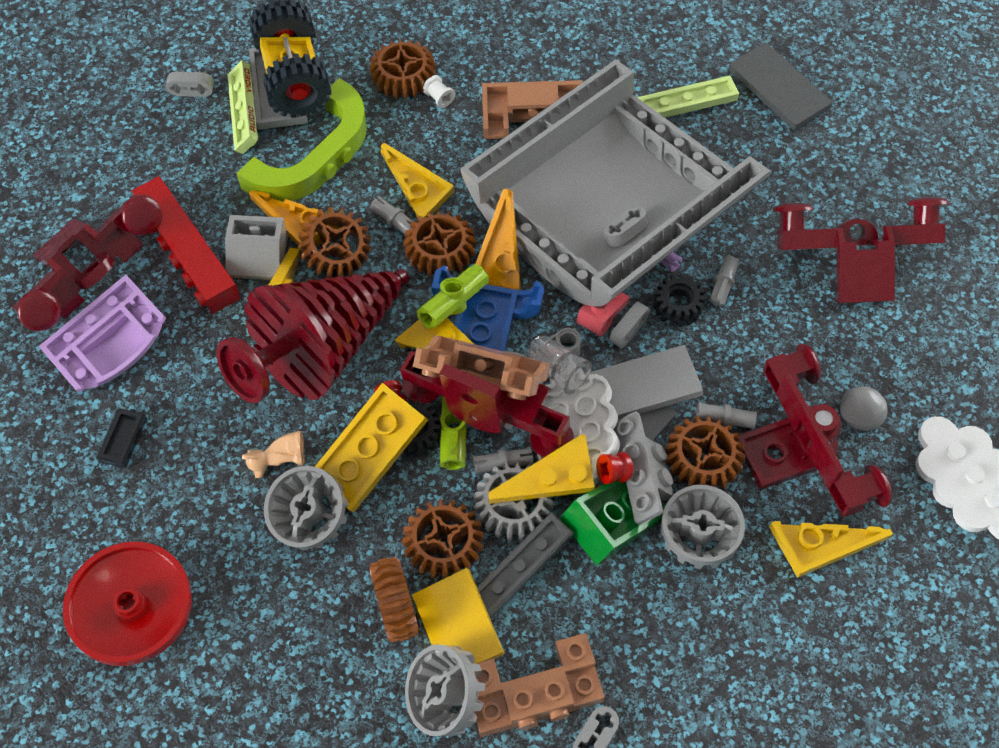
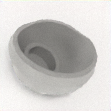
(863, 408)

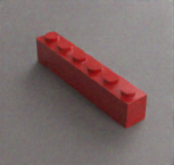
(190, 251)

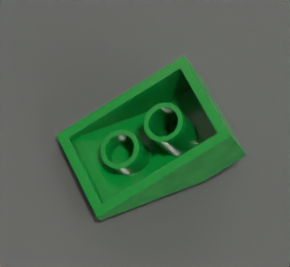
(605, 521)

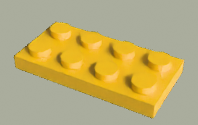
(371, 444)

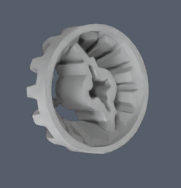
(289, 498)
(709, 508)
(438, 681)

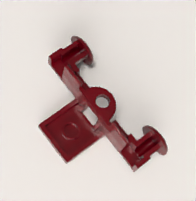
(115, 237)
(865, 273)

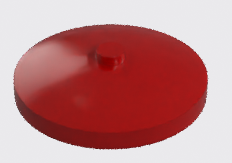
(127, 603)

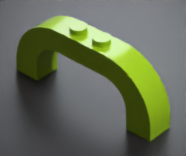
(320, 163)

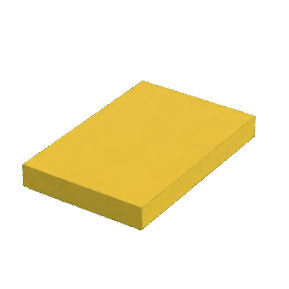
(457, 616)

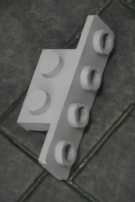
(650, 474)

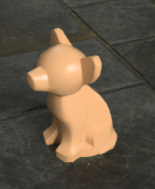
(284, 449)

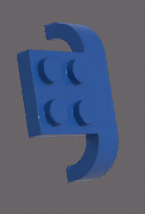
(492, 310)

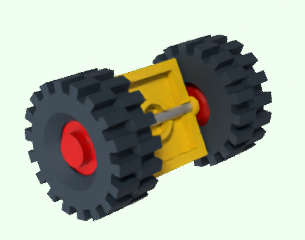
(285, 39)

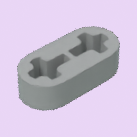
(190, 84)
(625, 226)
(629, 325)
(591, 726)

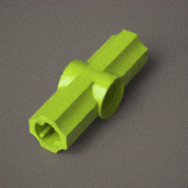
(452, 296)
(452, 440)

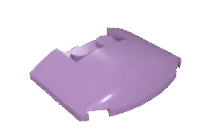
(105, 336)

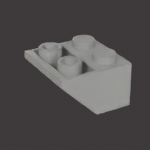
(255, 246)

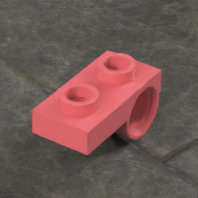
(600, 318)

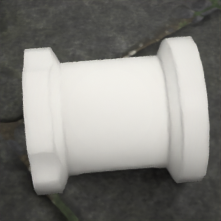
(441, 93)

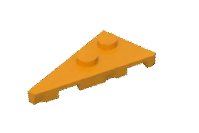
(292, 213)
(499, 249)

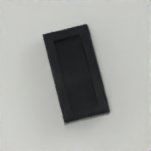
(121, 438)

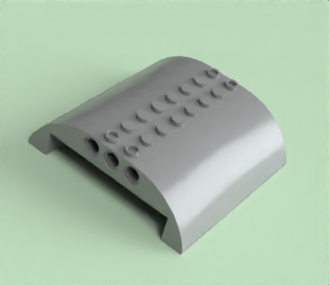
(589, 164)

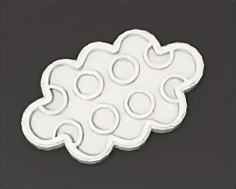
(589, 415)
(962, 472)

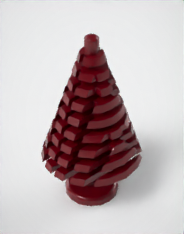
(305, 332)

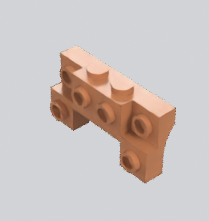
(518, 103)
(509, 371)
(542, 694)

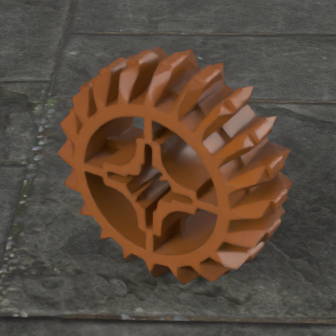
(388, 64)
(321, 225)
(439, 242)
(685, 441)
(464, 527)
(393, 599)

